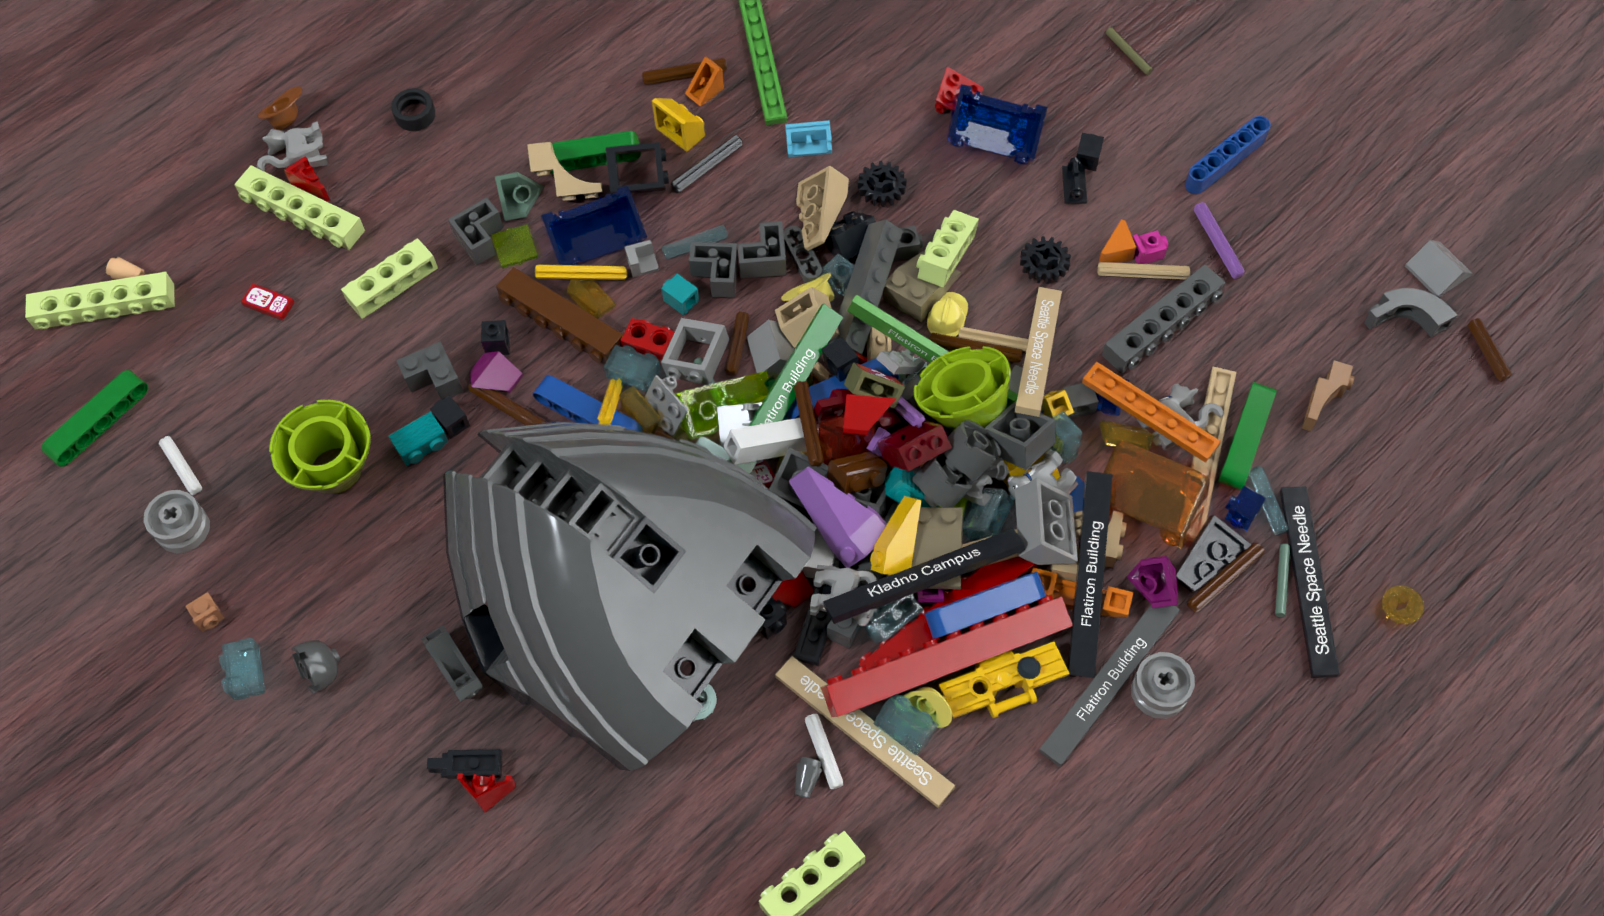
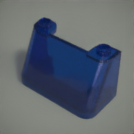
(995, 125)
(594, 228)

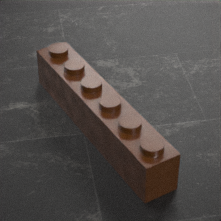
(558, 315)

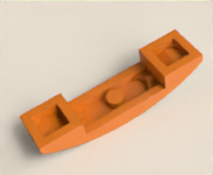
(1114, 601)

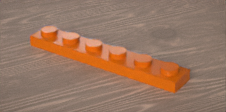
(1151, 412)

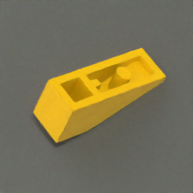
(896, 543)

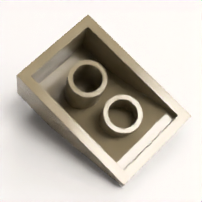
(913, 294)
(938, 534)

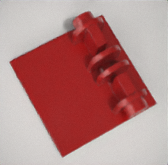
(949, 84)

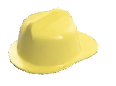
(820, 284)
(948, 314)
(933, 703)

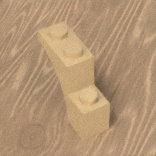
(544, 160)
(1113, 550)

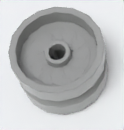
(176, 521)
(1162, 685)

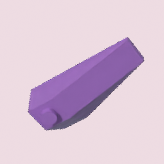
(841, 520)

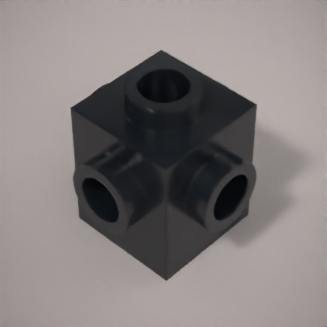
(775, 621)

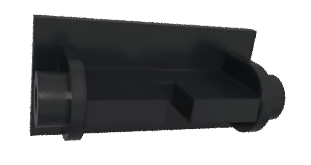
(1074, 182)

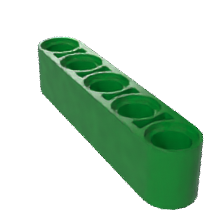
(592, 150)
(94, 418)
(1247, 436)

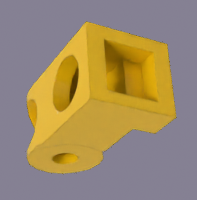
(1055, 403)

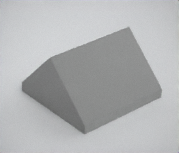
(1437, 268)
(769, 348)

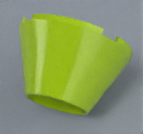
(964, 387)
(312, 431)

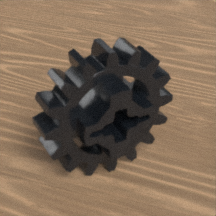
(882, 183)
(1045, 260)

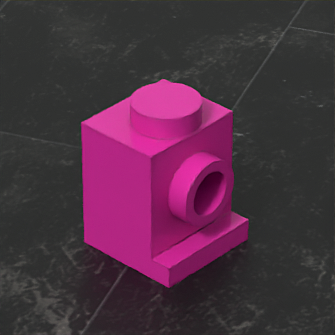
(1150, 247)

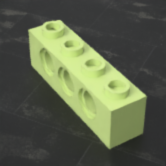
(947, 248)
(399, 275)
(836, 845)

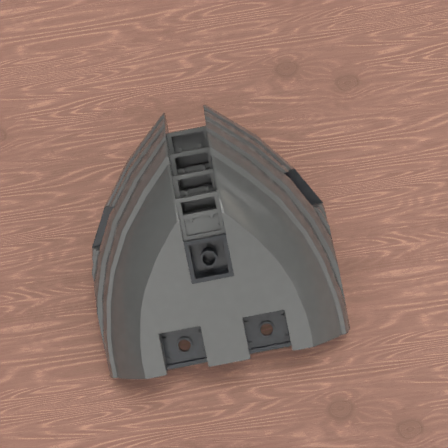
(611, 569)

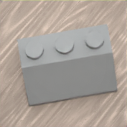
(1046, 524)

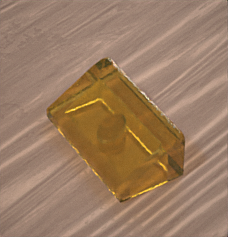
(590, 297)
(640, 410)
(1116, 432)

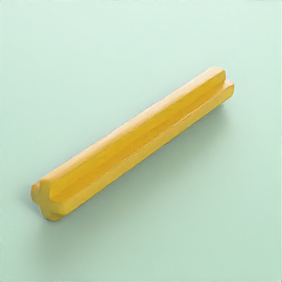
(580, 272)
(610, 402)

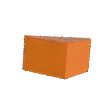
(706, 82)
(1119, 246)

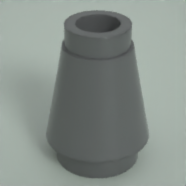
(807, 774)

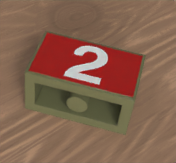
(870, 382)

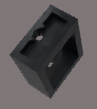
(660, 154)

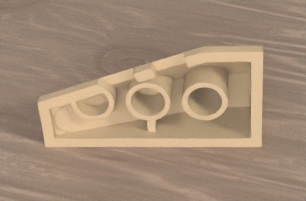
(820, 203)

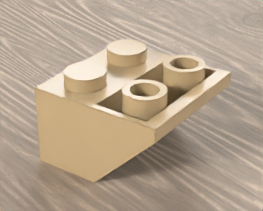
(798, 313)

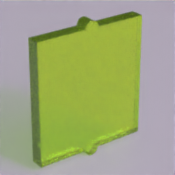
(514, 246)

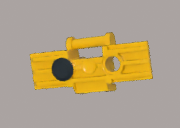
(1002, 671)

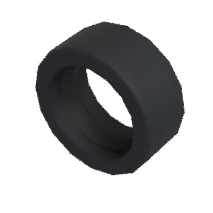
(408, 97)

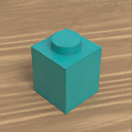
(680, 294)

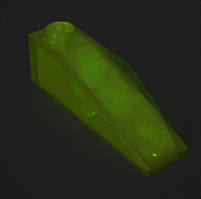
(703, 401)

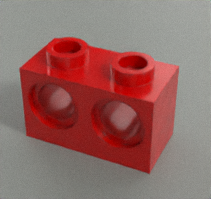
(651, 337)

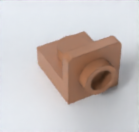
(205, 612)

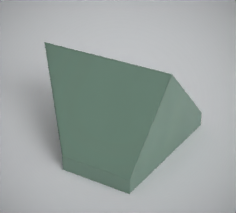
(517, 194)

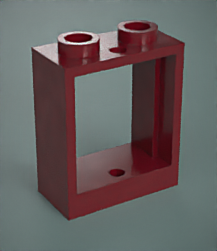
(917, 447)

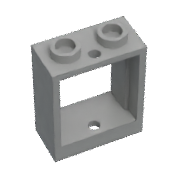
(699, 332)

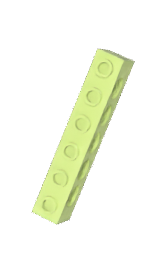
(299, 208)
(100, 300)

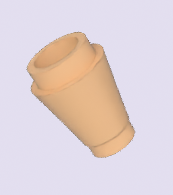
(120, 268)

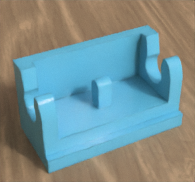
(808, 138)

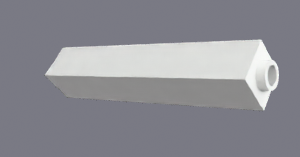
(765, 441)

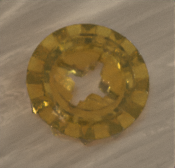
(1402, 594)

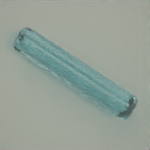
(683, 246)
(1270, 505)

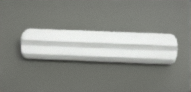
(180, 465)
(824, 751)

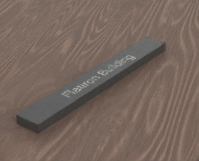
(1107, 683)

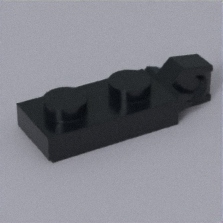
(468, 762)

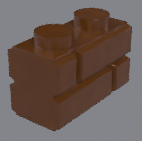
(857, 472)

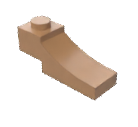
(1334, 385)

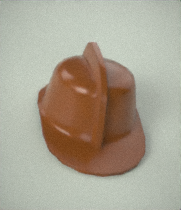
(282, 110)

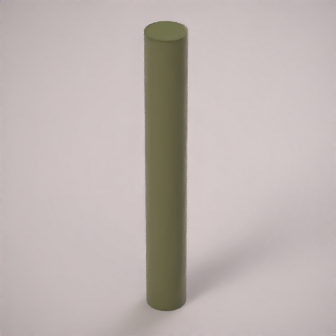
(1125, 47)

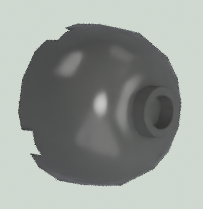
(317, 663)

